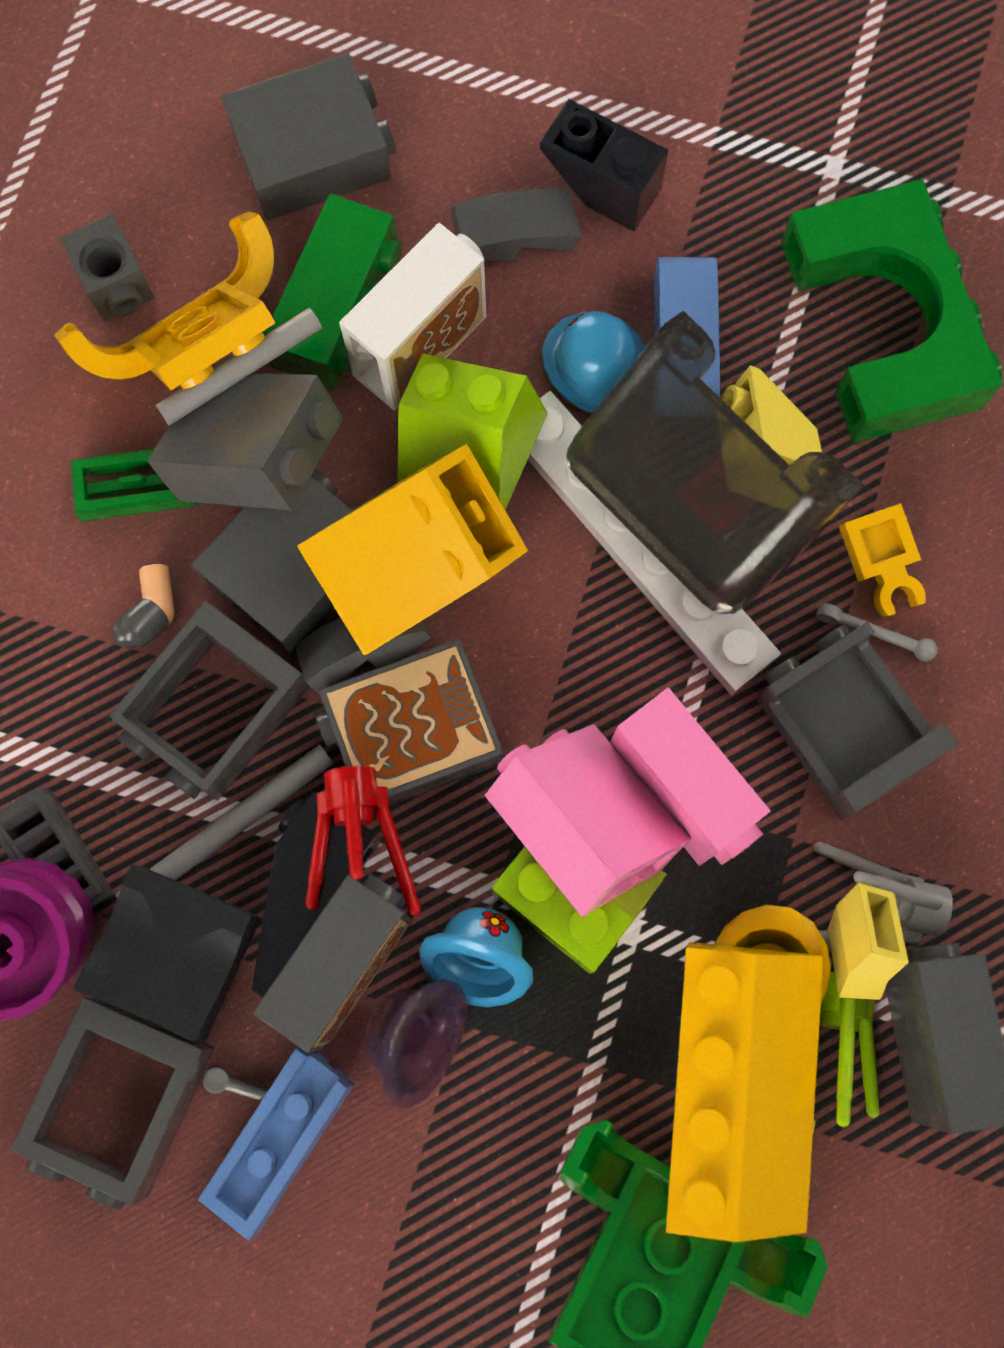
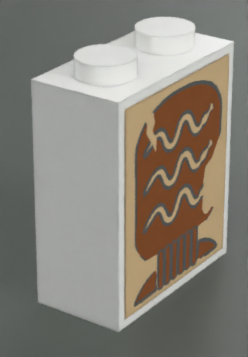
(416, 309)

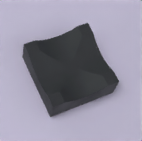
(168, 953)

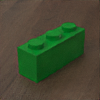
(337, 269)

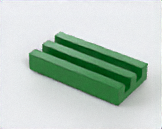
(121, 505)

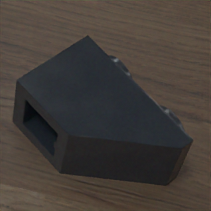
(605, 163)

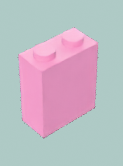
(691, 778)
(585, 816)

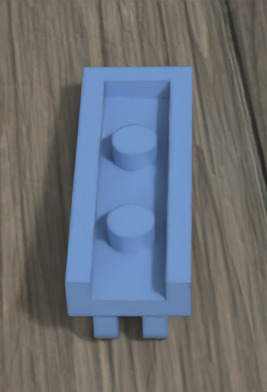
(276, 1142)

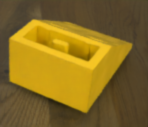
(413, 549)

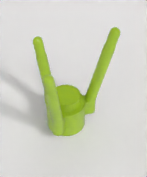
(851, 1016)

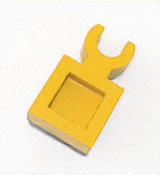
(881, 548)

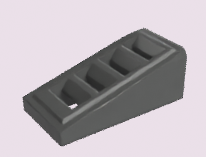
(18, 846)

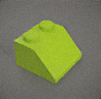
(473, 405)
(541, 904)

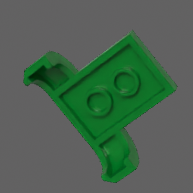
(659, 1285)

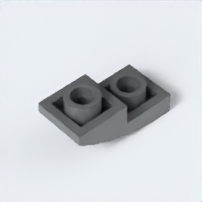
(518, 219)
(333, 654)

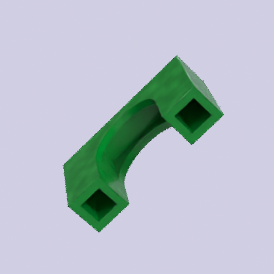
(900, 239)

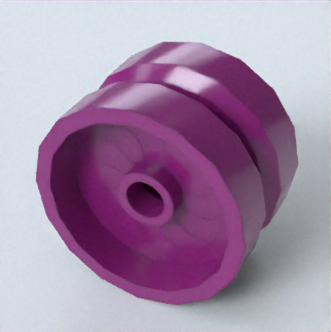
(43, 933)

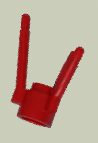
(352, 797)

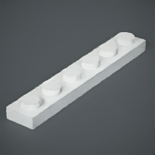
(725, 643)

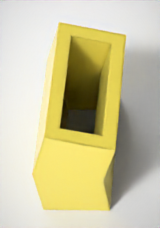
(866, 942)

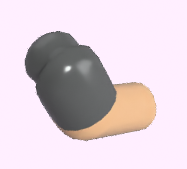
(151, 613)

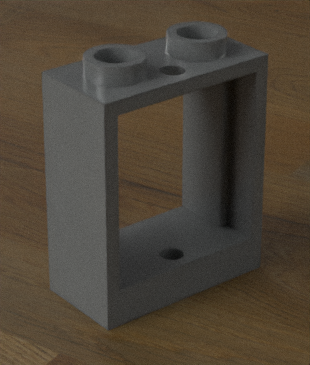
(170, 669)
(106, 1183)

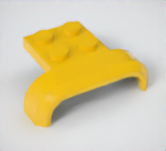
(199, 333)

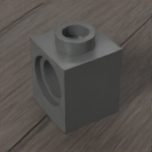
(99, 250)

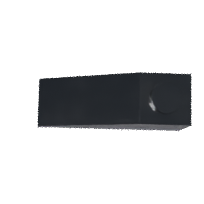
(286, 915)

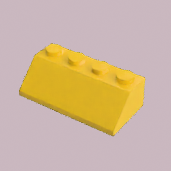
(745, 1093)

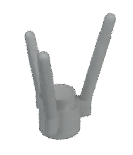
(920, 905)

